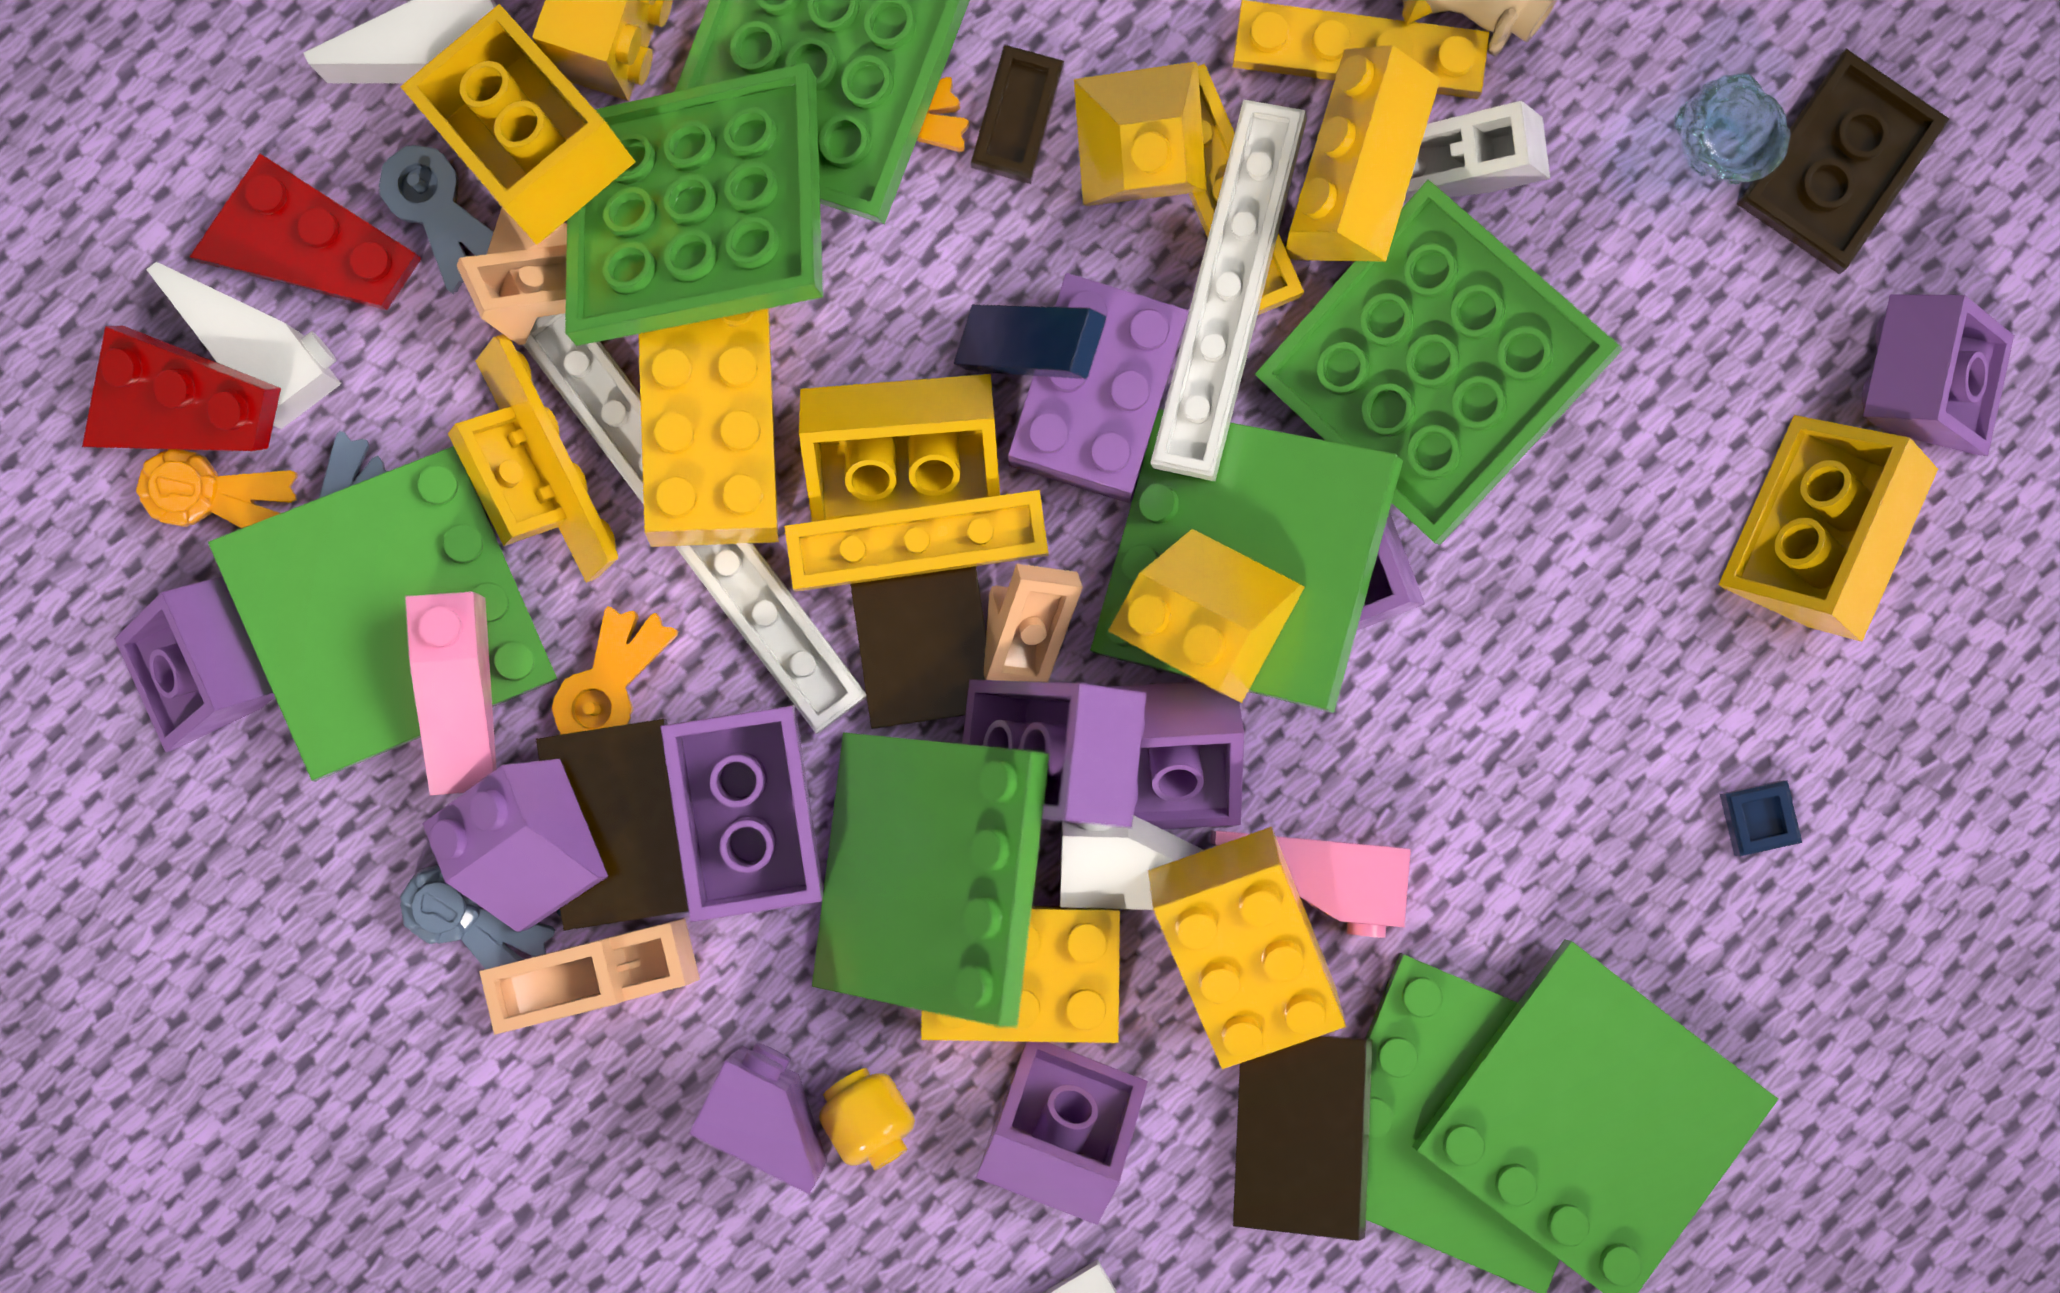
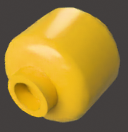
(866, 1119)

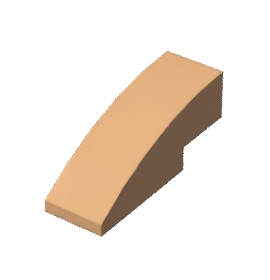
(589, 976)

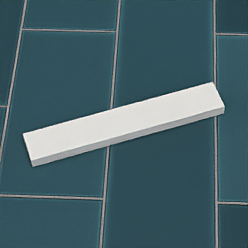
(1229, 290)

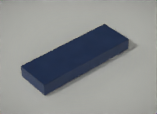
(1030, 340)

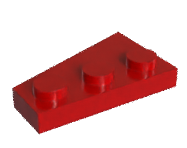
(301, 237)
(174, 399)

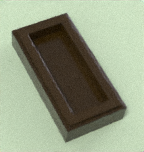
(1017, 114)

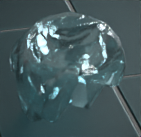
(1733, 130)

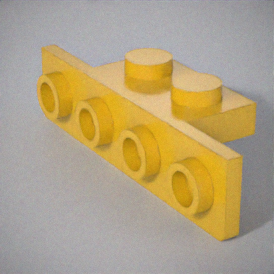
(524, 467)

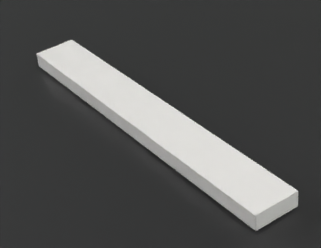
(732, 573)

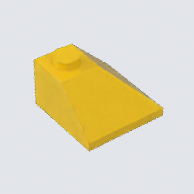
(1140, 134)

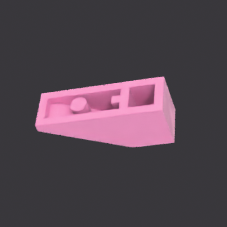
(452, 688)
(1346, 880)

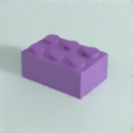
(1099, 426)
(1085, 729)
(742, 813)

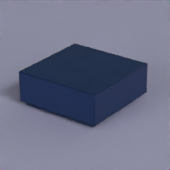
(1760, 818)

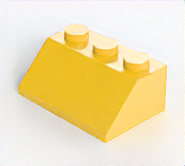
(1363, 157)
(898, 445)
(1830, 525)

